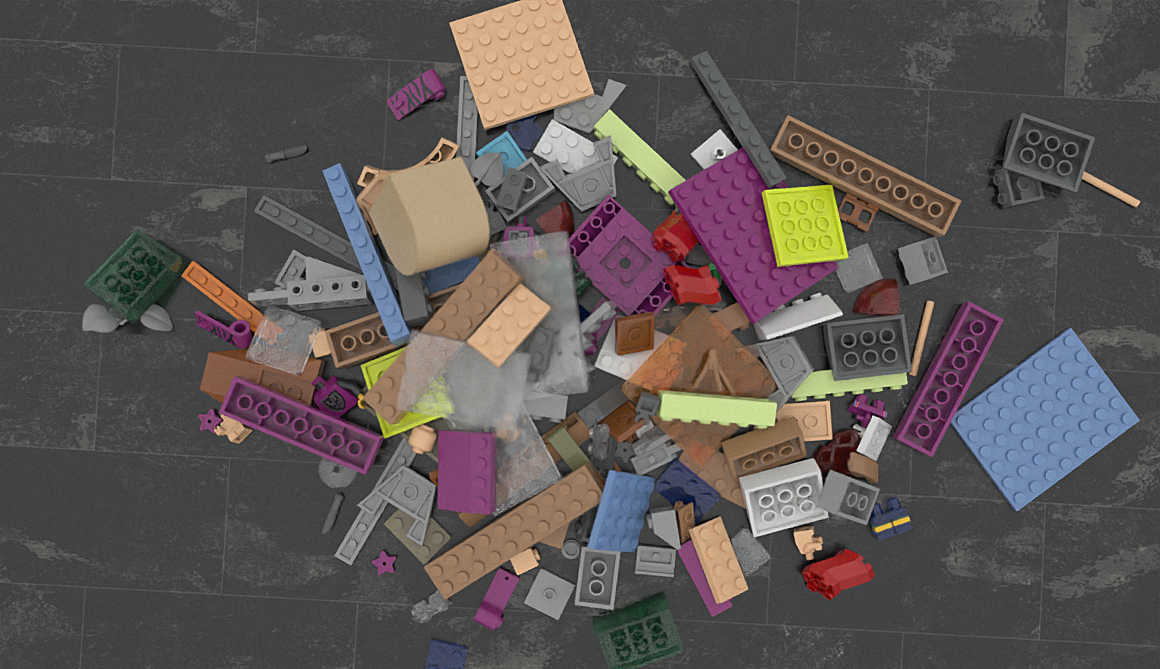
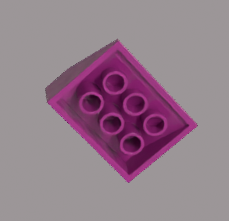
(467, 471)

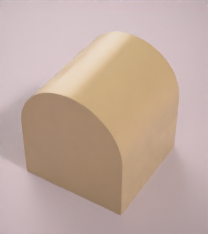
(430, 217)

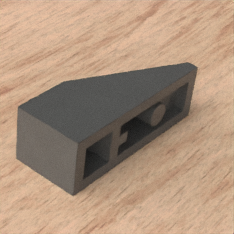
(603, 405)

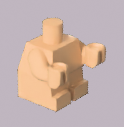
(233, 429)
(806, 541)

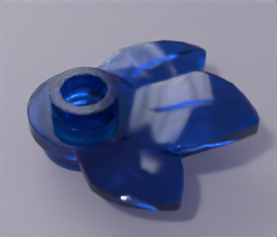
(527, 132)

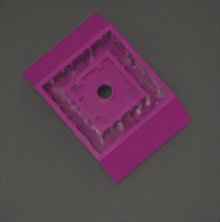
(614, 235)

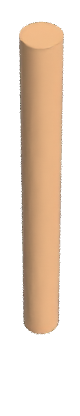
(1110, 189)
(921, 337)

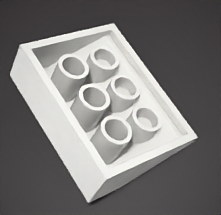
(797, 316)
(624, 365)
(783, 497)

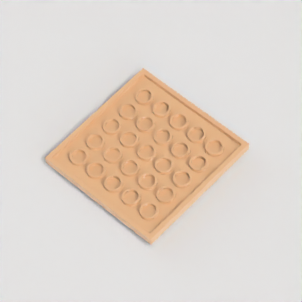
(521, 60)

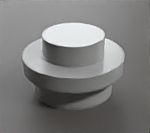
(571, 549)

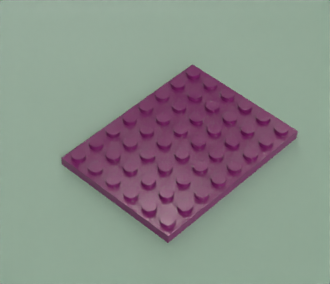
(732, 226)

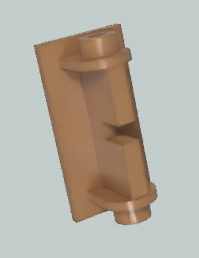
(686, 519)

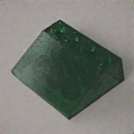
(135, 276)
(638, 634)

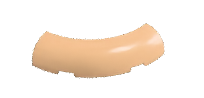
(444, 151)

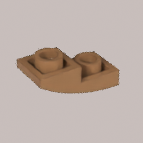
(863, 467)

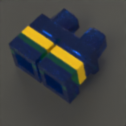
(890, 521)

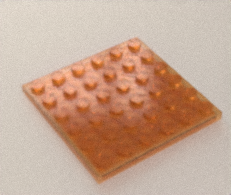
(678, 366)

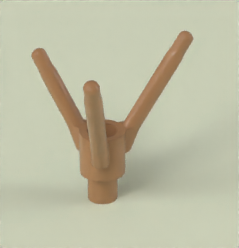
(713, 364)

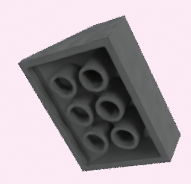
(1047, 152)
(867, 347)

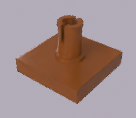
(634, 333)
(623, 423)

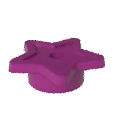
(215, 420)
(389, 563)

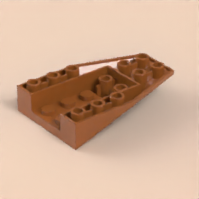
(225, 365)

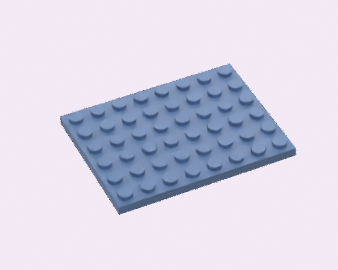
(1043, 419)

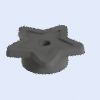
(624, 455)

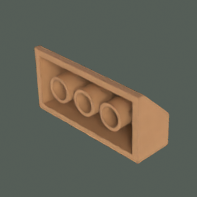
(764, 448)

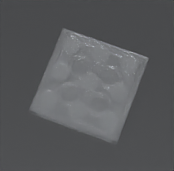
(284, 340)

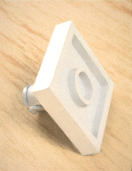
(713, 150)
(873, 437)

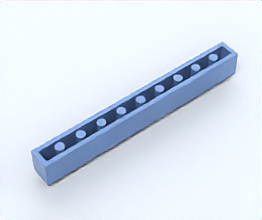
(368, 254)

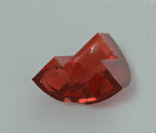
(558, 219)
(879, 298)
(837, 453)

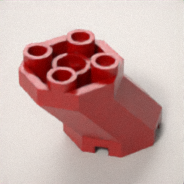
(674, 237)
(692, 285)
(837, 573)

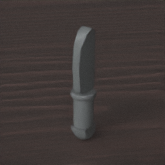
(287, 153)
(332, 514)

